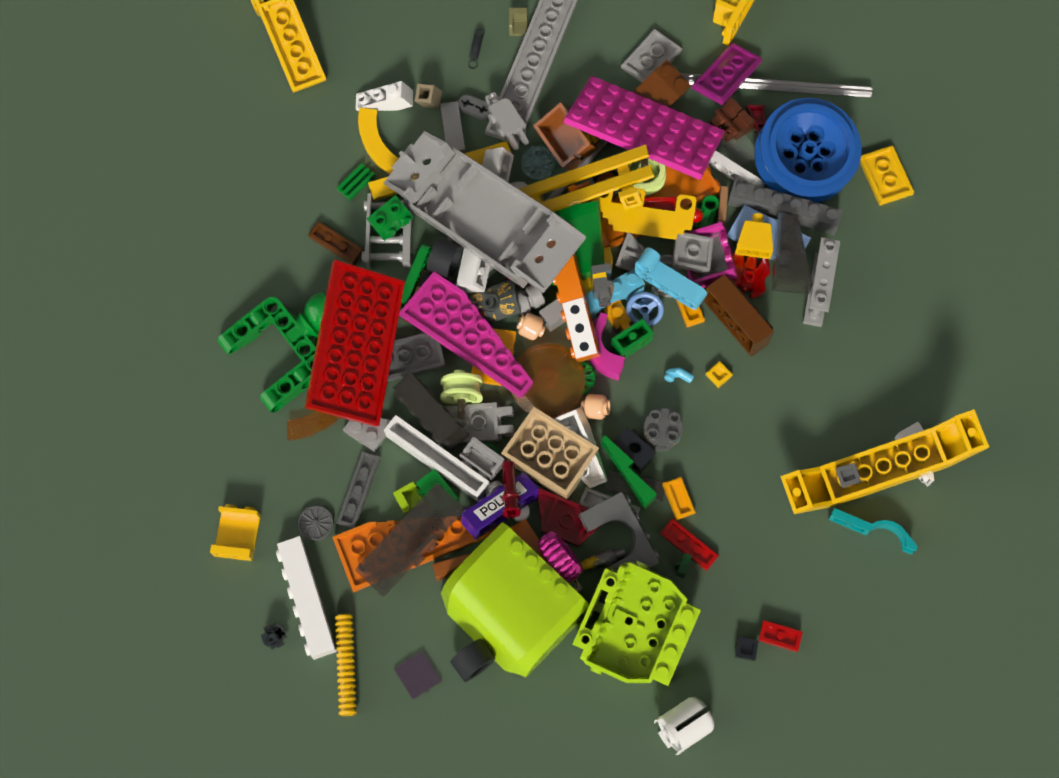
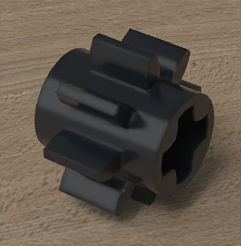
(274, 636)

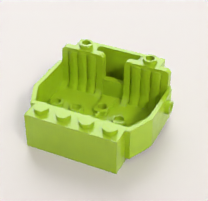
(625, 648)

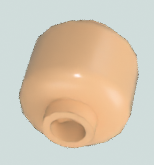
(530, 326)
(596, 406)

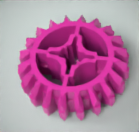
(560, 556)

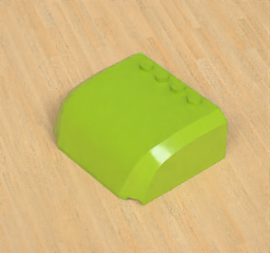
(512, 601)

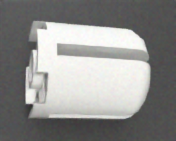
(691, 733)

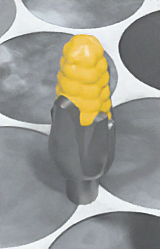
(603, 559)

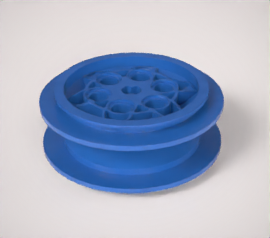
(833, 134)

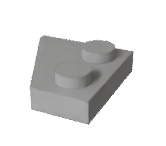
(629, 253)
(366, 434)

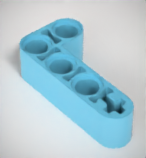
(668, 280)

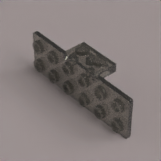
(410, 540)

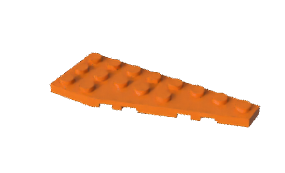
(360, 541)

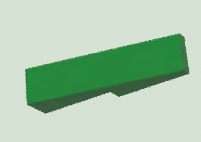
(624, 464)

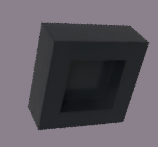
(746, 649)

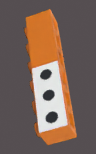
(576, 312)

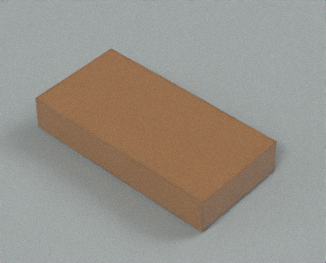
(722, 208)

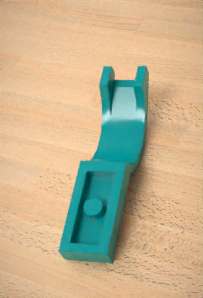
(865, 527)

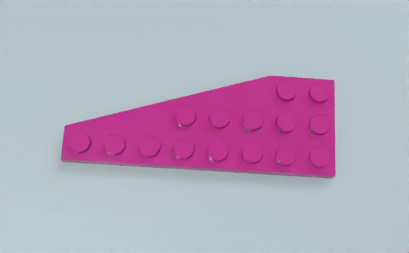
(454, 322)

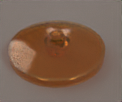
(555, 377)

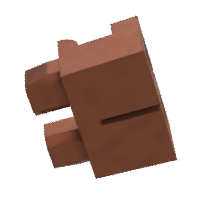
(733, 120)

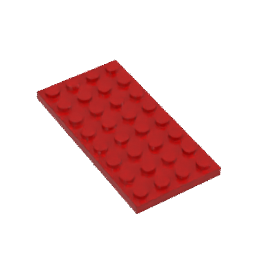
(355, 344)

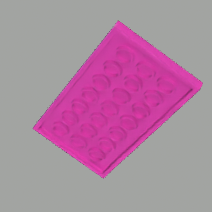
(636, 121)

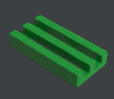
(351, 181)

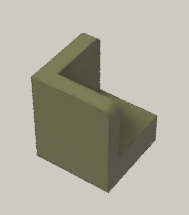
(517, 21)

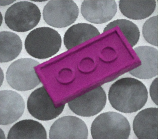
(727, 73)

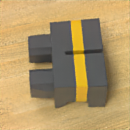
(601, 284)

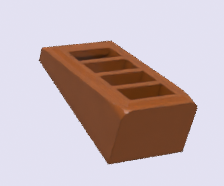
(446, 567)

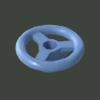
(645, 302)

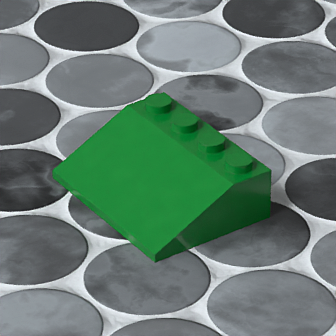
(587, 220)

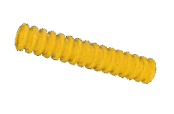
(346, 665)

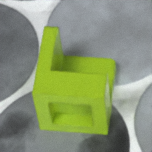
(407, 497)

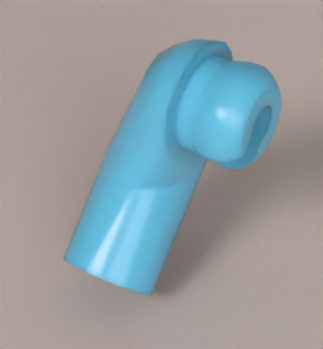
(678, 372)

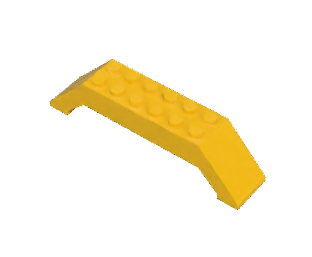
(887, 464)

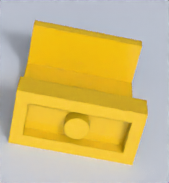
(236, 533)

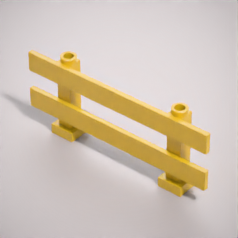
(628, 196)

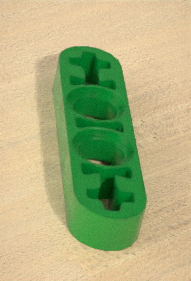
(414, 275)

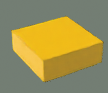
(719, 374)

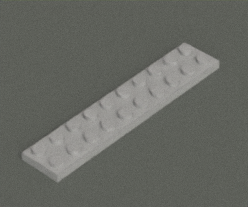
(535, 58)

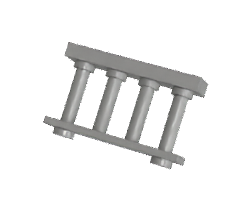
(404, 239)
(822, 280)

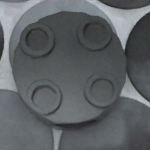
(663, 429)

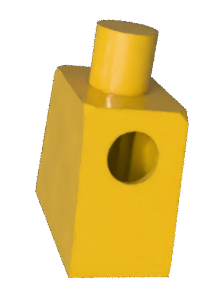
(755, 238)

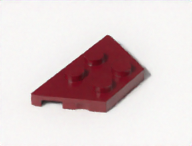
(562, 518)

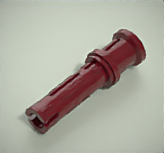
(510, 496)

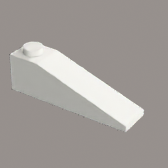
(578, 423)

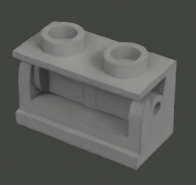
(482, 459)

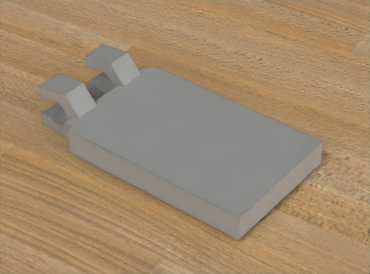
(484, 421)

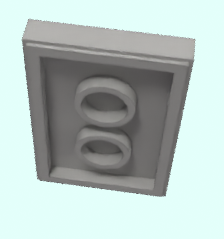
(650, 55)

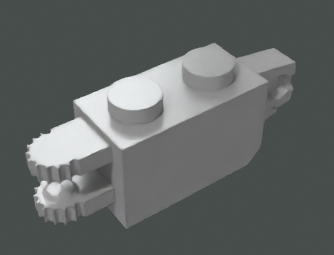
(506, 119)

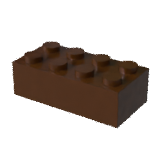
(738, 315)

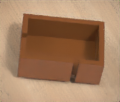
(563, 140)

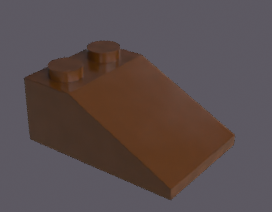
(664, 85)

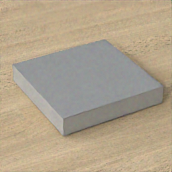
(693, 252)

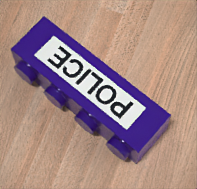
(489, 510)

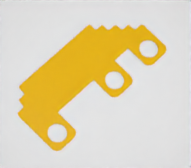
(648, 220)

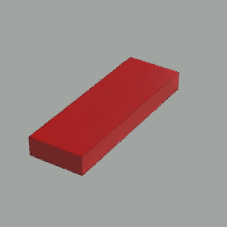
(689, 544)

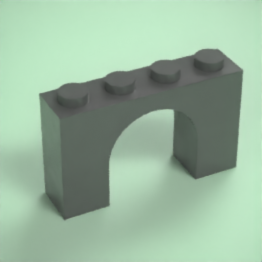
(618, 509)

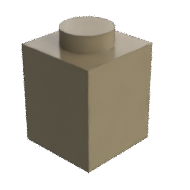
(428, 96)

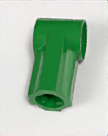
(708, 214)

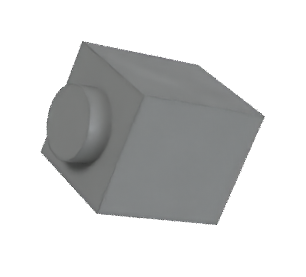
(552, 315)

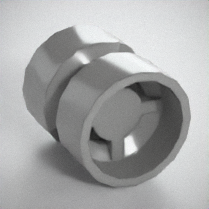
(529, 299)

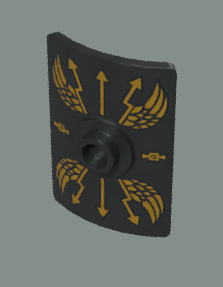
(497, 301)

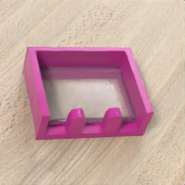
(721, 259)

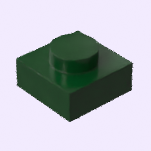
(682, 565)

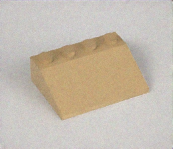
(550, 453)

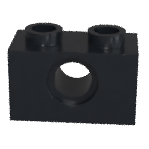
(632, 438)

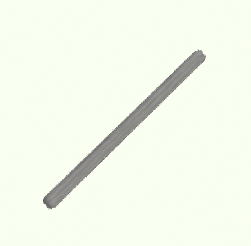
(797, 86)

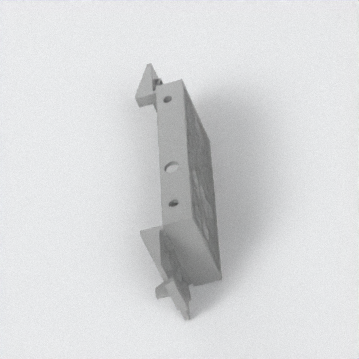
(484, 213)

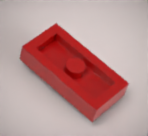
(780, 636)

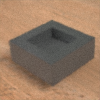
(848, 475)

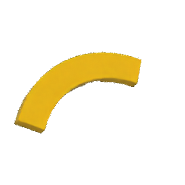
(372, 142)

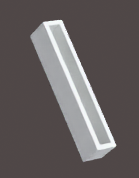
(436, 458)
(306, 598)

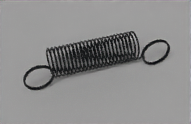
(476, 51)

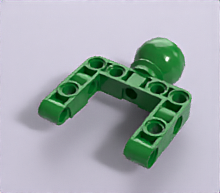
(299, 332)

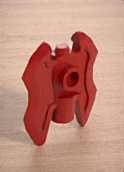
(749, 276)

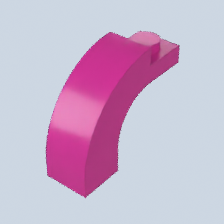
(608, 363)

